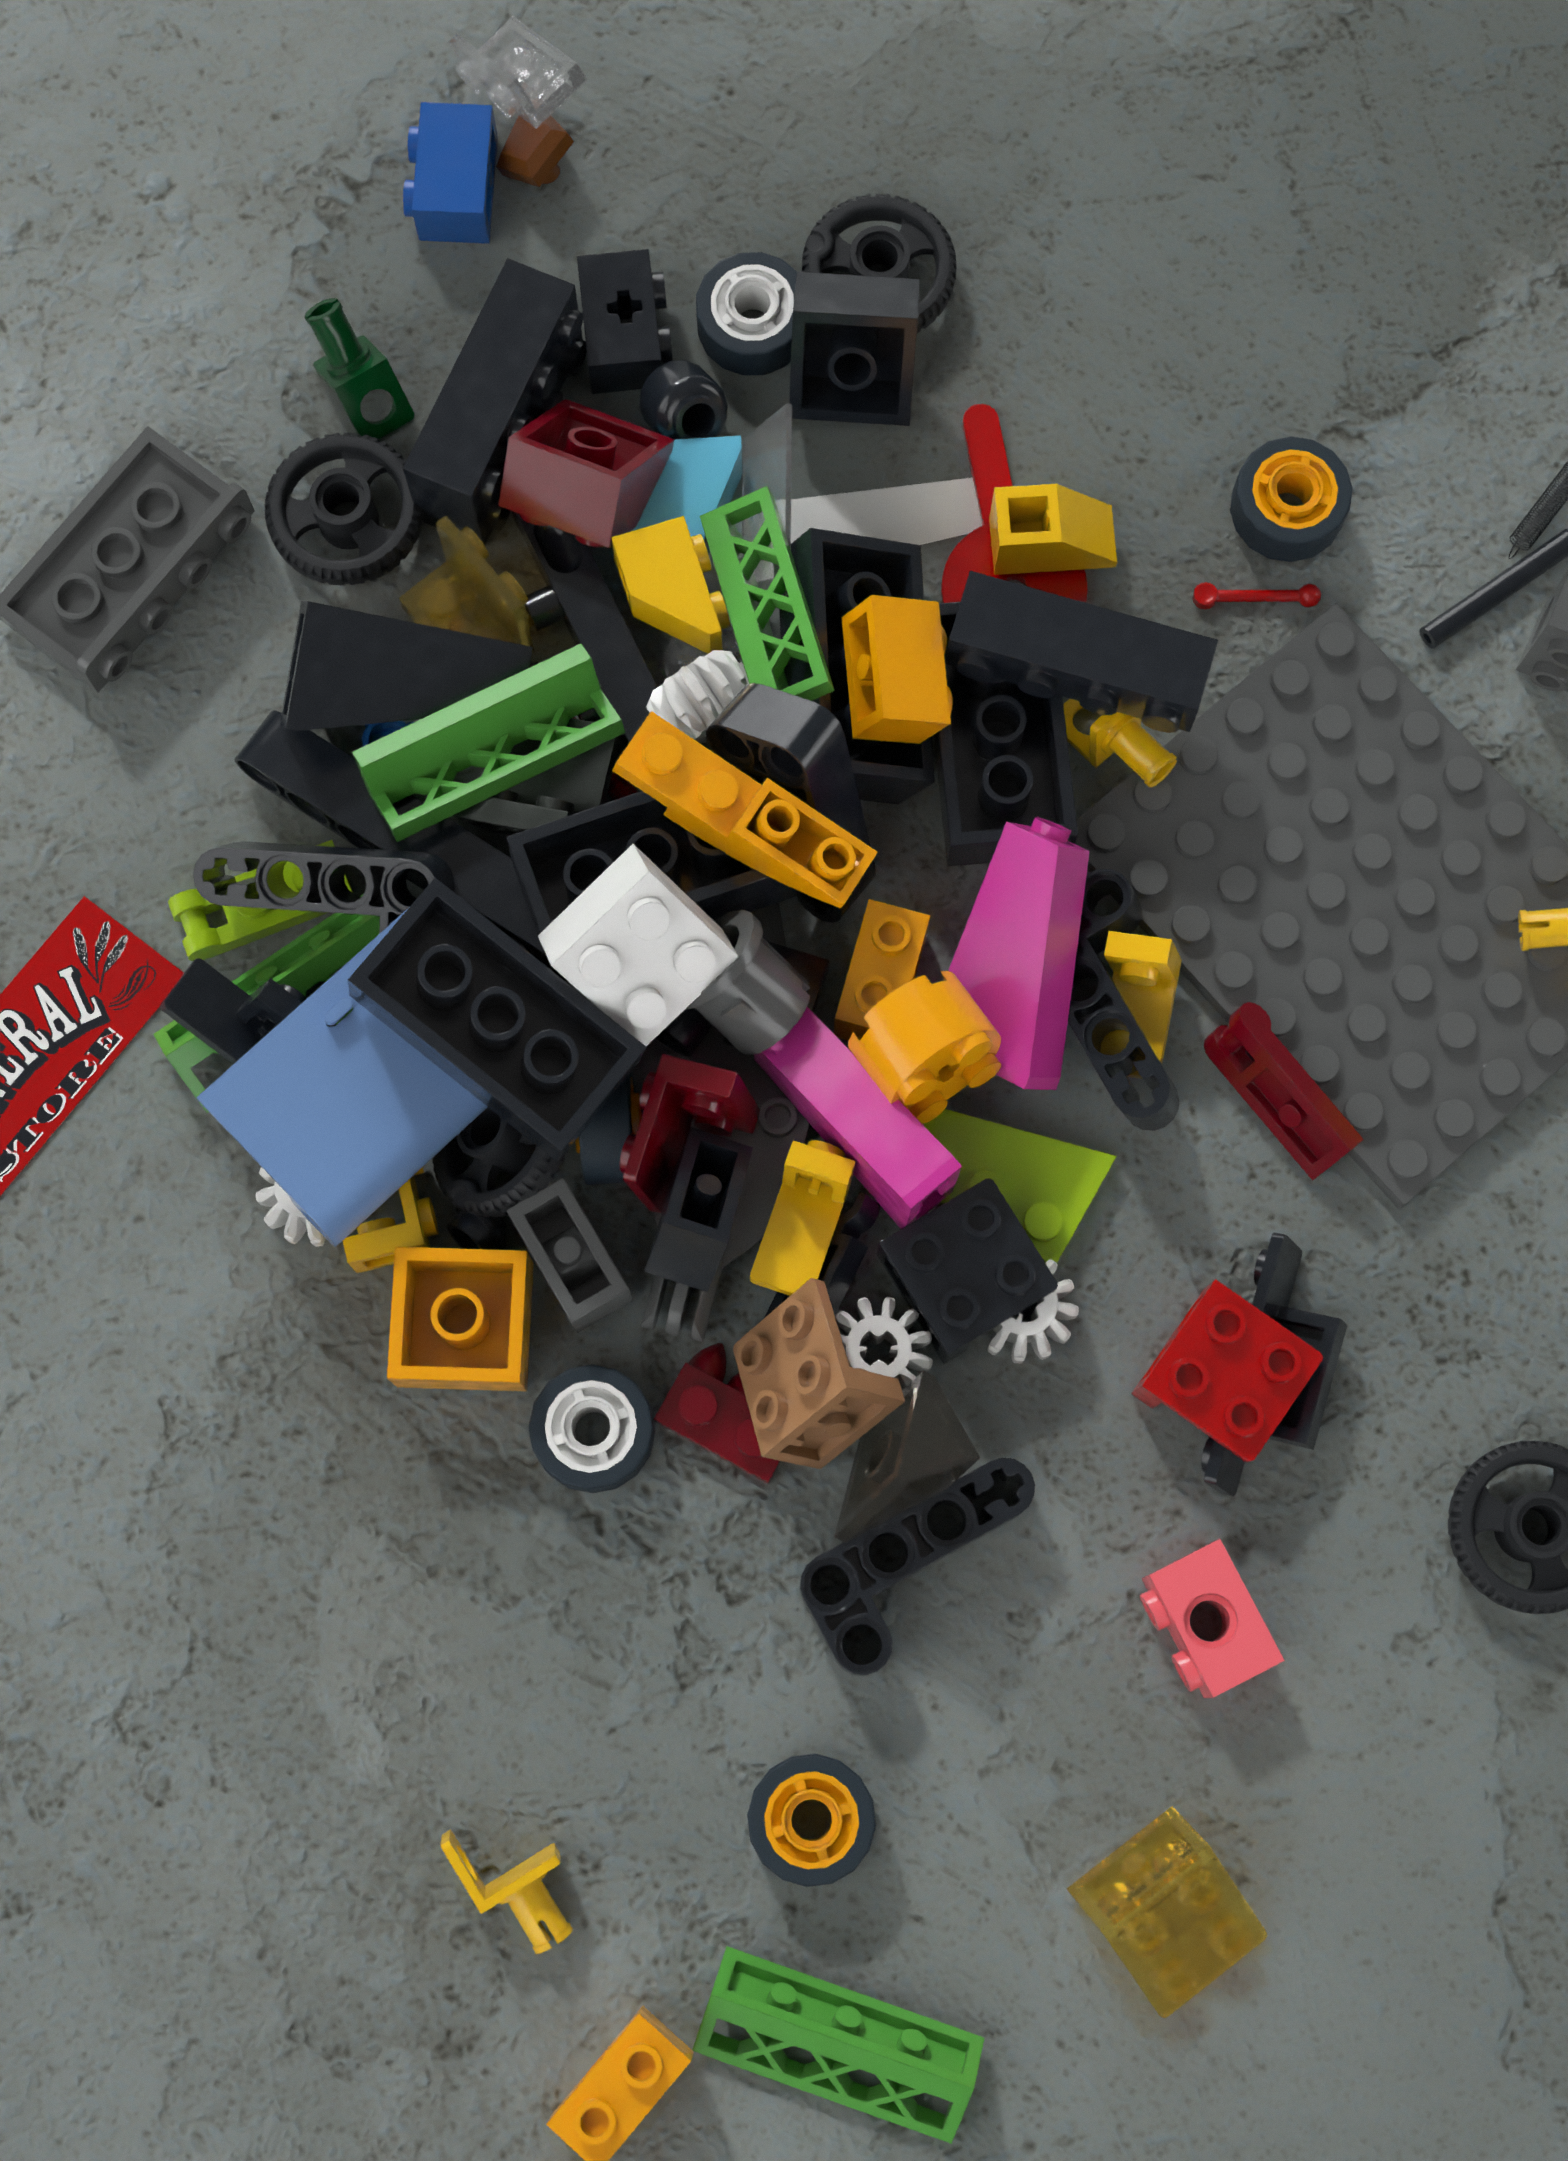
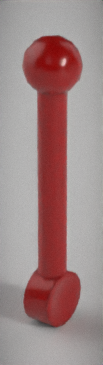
(1206, 595)

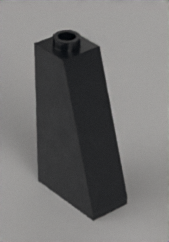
(385, 669)

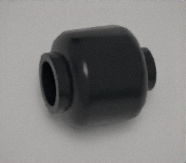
(683, 402)

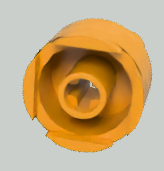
(927, 1044)

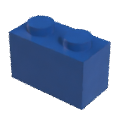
(453, 172)

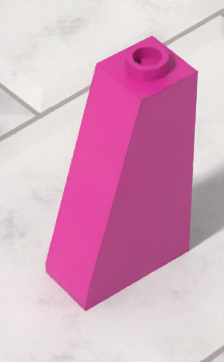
(1023, 948)
(835, 1094)

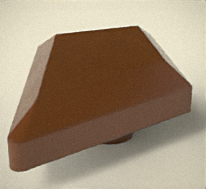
(534, 153)

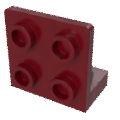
(670, 1101)

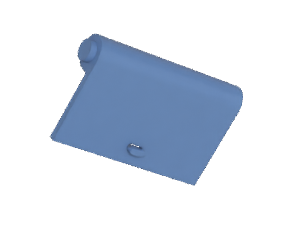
(339, 1108)

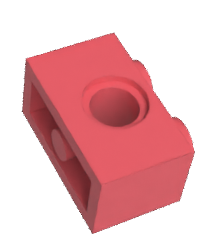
(1244, 1642)

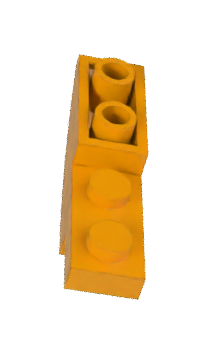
(741, 817)

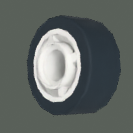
(739, 285)
(584, 1392)

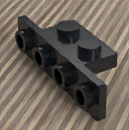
(224, 1013)
(1275, 1279)

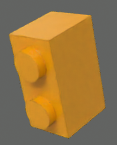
(896, 669)

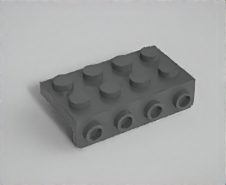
(124, 559)

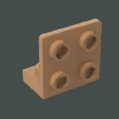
(801, 1385)

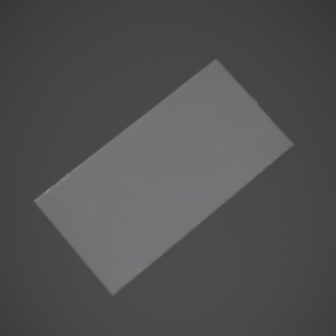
(769, 463)

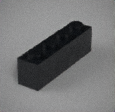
(1080, 653)

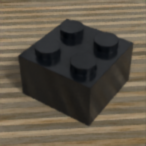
(853, 348)

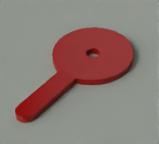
(974, 551)

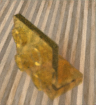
(468, 593)
(1169, 1911)

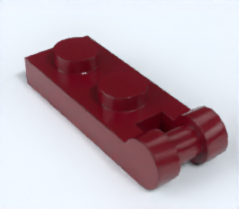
(1280, 1090)

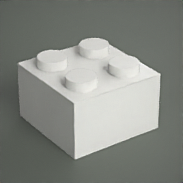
(637, 946)

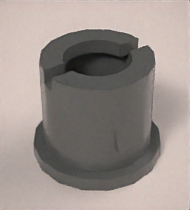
(755, 996)

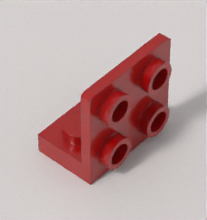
(1229, 1371)

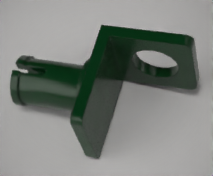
(354, 369)

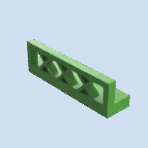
(752, 607)
(482, 734)
(298, 964)
(843, 2035)

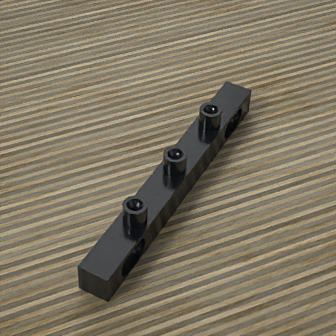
(584, 602)

